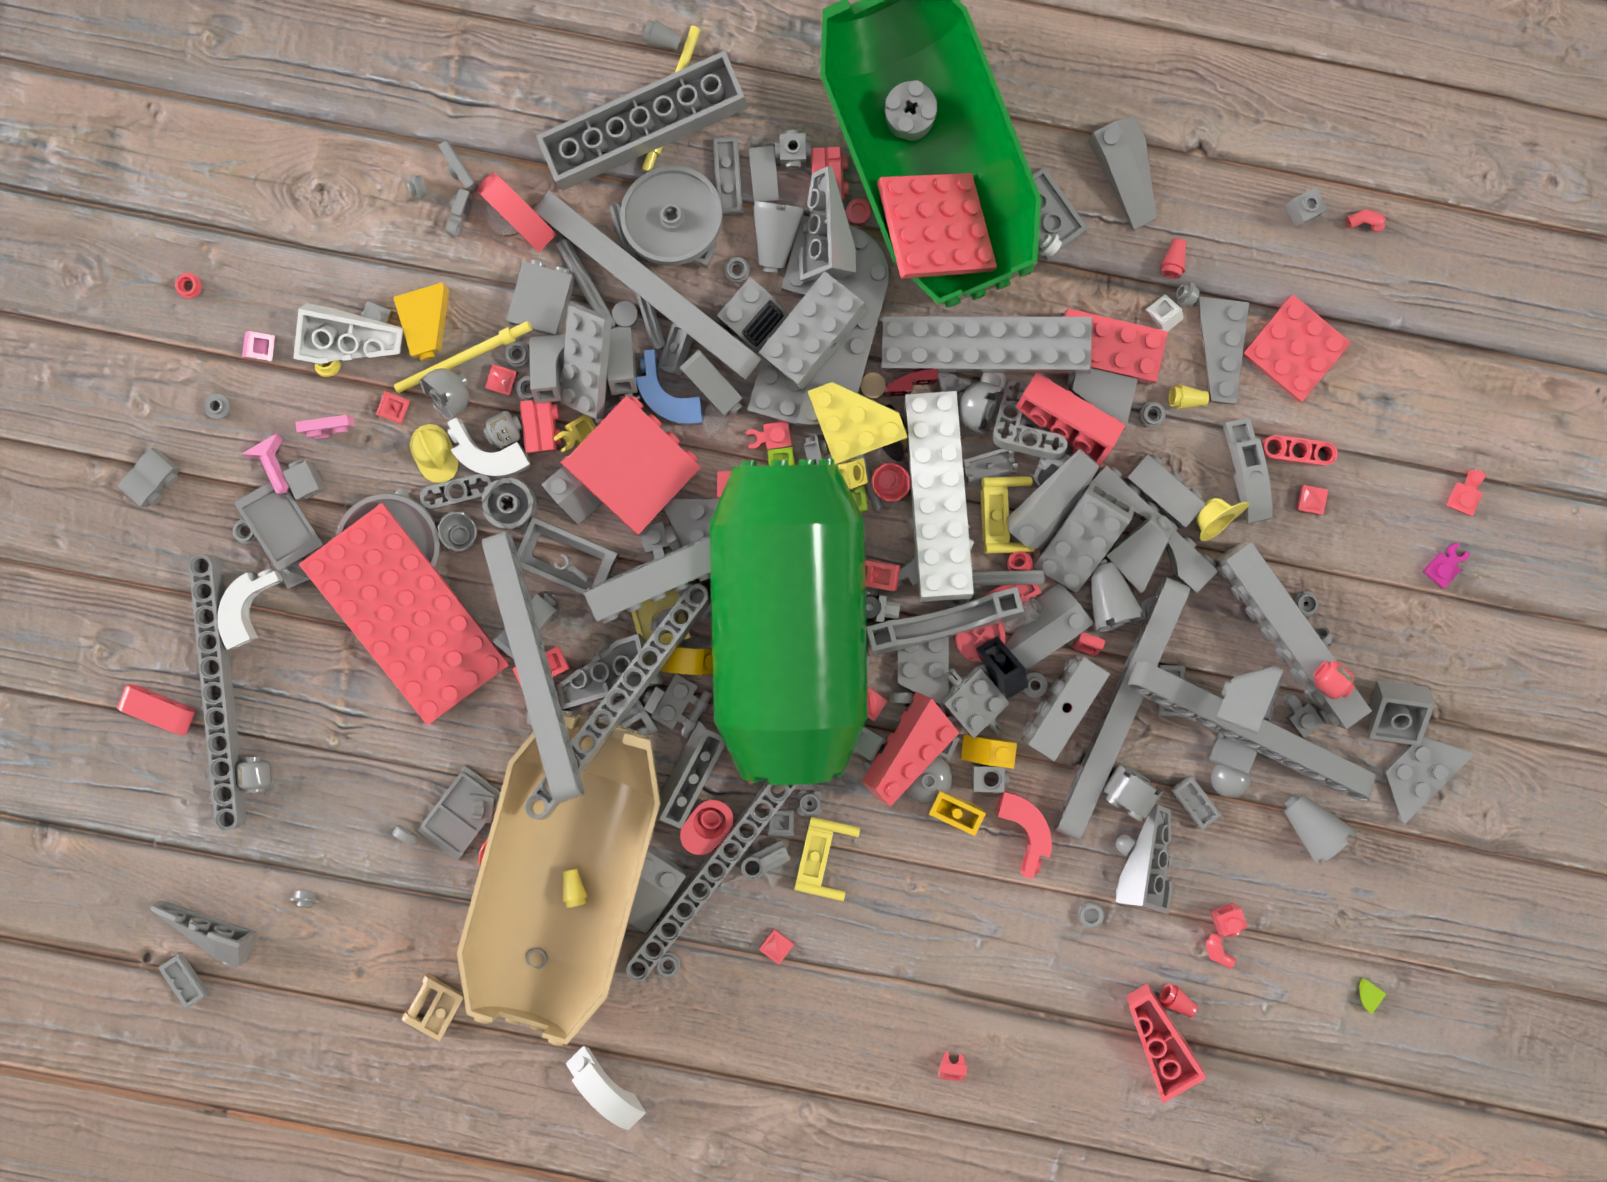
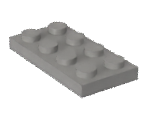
(585, 360)
(1083, 540)

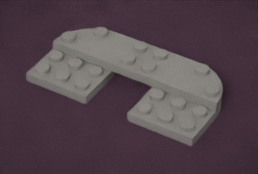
(777, 395)

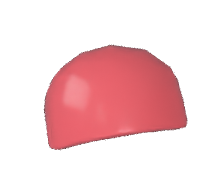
(890, 481)

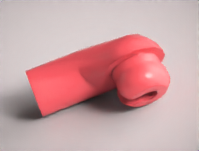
(1367, 216)
(1216, 951)

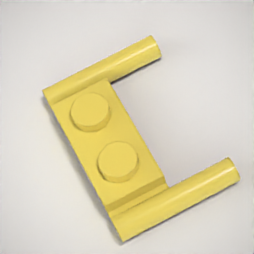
(995, 513)
(815, 857)

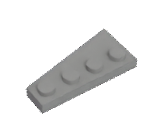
(1223, 337)

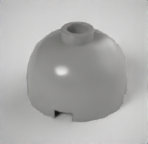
(447, 391)
(979, 405)
(932, 780)

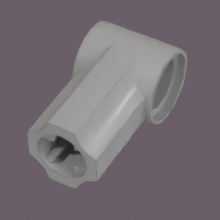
(767, 859)

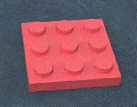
(1296, 348)

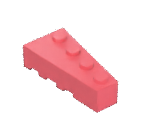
(1071, 417)
(910, 750)
(1167, 1052)

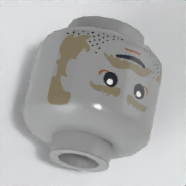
(503, 429)
(253, 774)

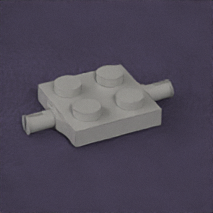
(975, 701)

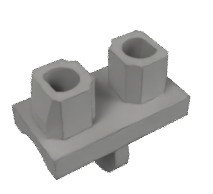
(881, 608)

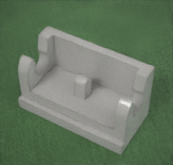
(989, 465)

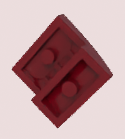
(904, 384)

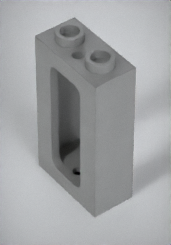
(535, 528)

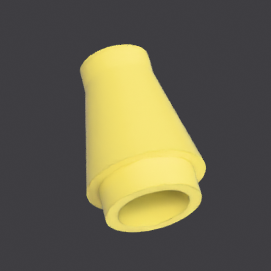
(1187, 397)
(573, 889)

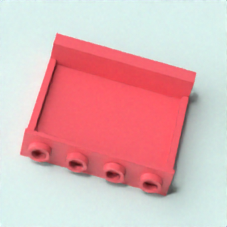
(632, 464)

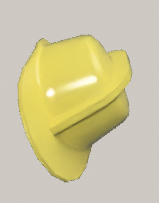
(433, 453)
(1216, 517)

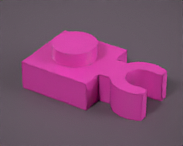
(1444, 568)

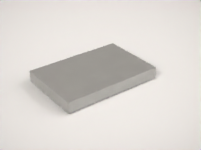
(1056, 212)

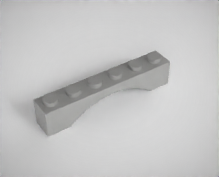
(1187, 563)
(977, 614)

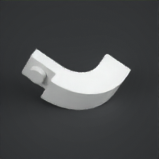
(497, 464)
(234, 607)
(602, 1093)

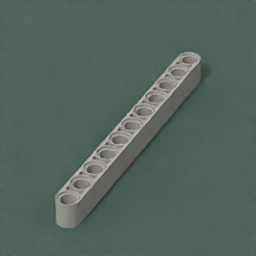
(647, 285)
(533, 668)
(622, 687)
(211, 703)
(1120, 711)
(1270, 741)
(710, 879)

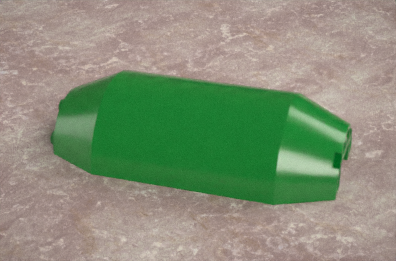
(889, 42)
(788, 621)

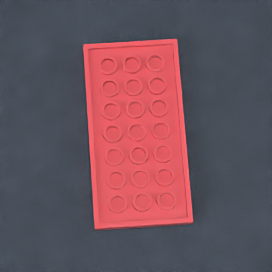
(404, 613)

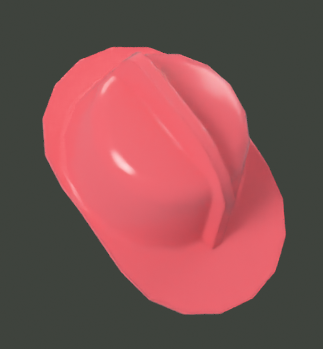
(706, 827)

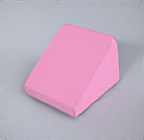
(258, 346)

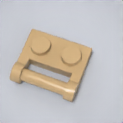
(441, 1010)

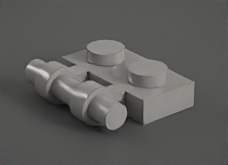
(674, 702)

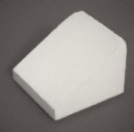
(1165, 313)

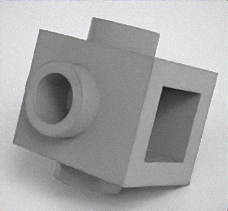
(793, 158)

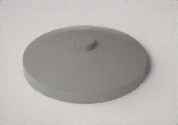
(671, 215)
(410, 515)

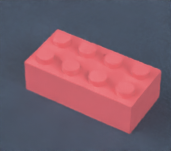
(1125, 347)

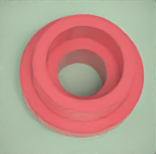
(183, 280)
(1019, 557)

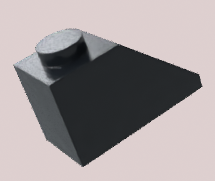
(1003, 667)

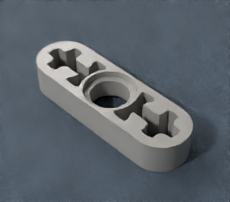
(440, 502)

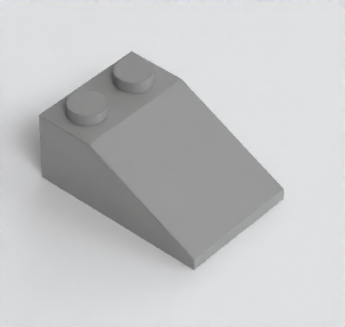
(655, 889)

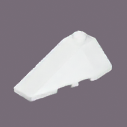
(336, 335)

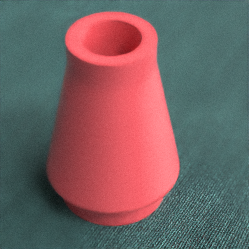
(1174, 260)
(1176, 1000)

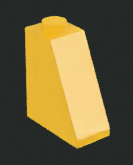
(423, 319)

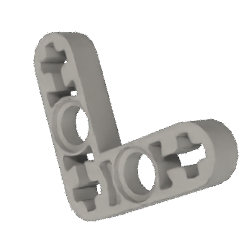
(1017, 432)

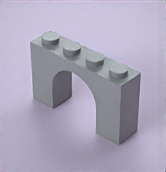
(548, 360)

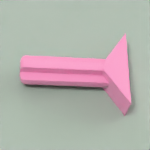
(266, 453)

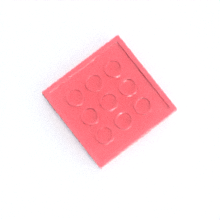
(936, 225)

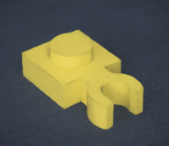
(576, 432)

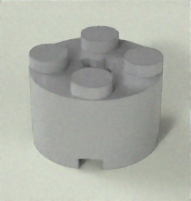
(913, 96)
(495, 503)
(1132, 791)

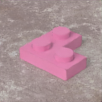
(322, 427)

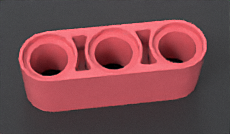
(1308, 447)
(156, 709)

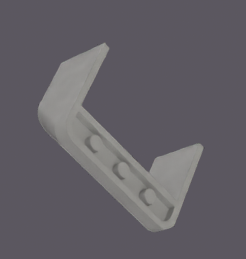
(1246, 704)

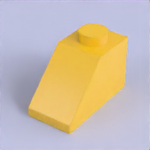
(989, 751)
(957, 812)

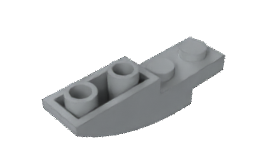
(1251, 470)

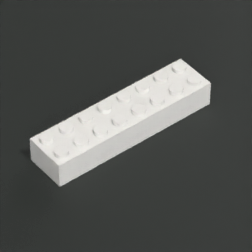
(938, 496)

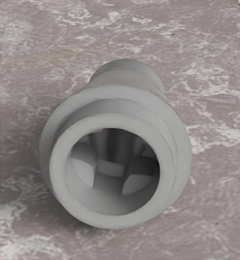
(660, 35)

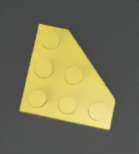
(854, 422)

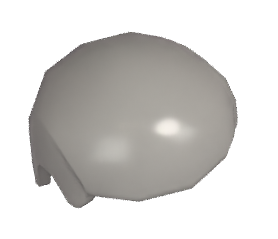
(457, 531)
(1229, 781)

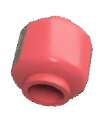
(1334, 679)

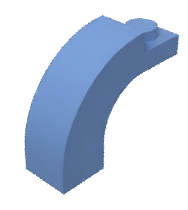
(675, 410)

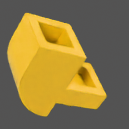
(690, 661)

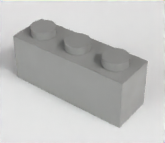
(1165, 490)

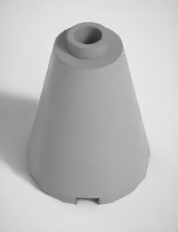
(775, 233)
(1112, 599)
(1317, 828)

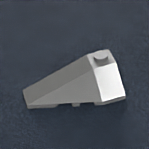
(1125, 162)
(600, 675)
(1145, 875)

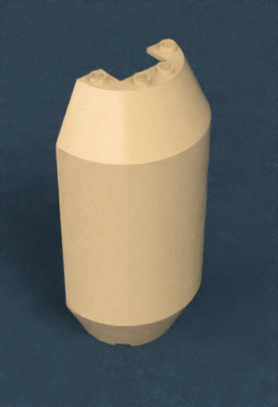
(521, 887)

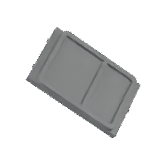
(278, 526)
(447, 821)

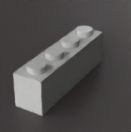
(690, 774)

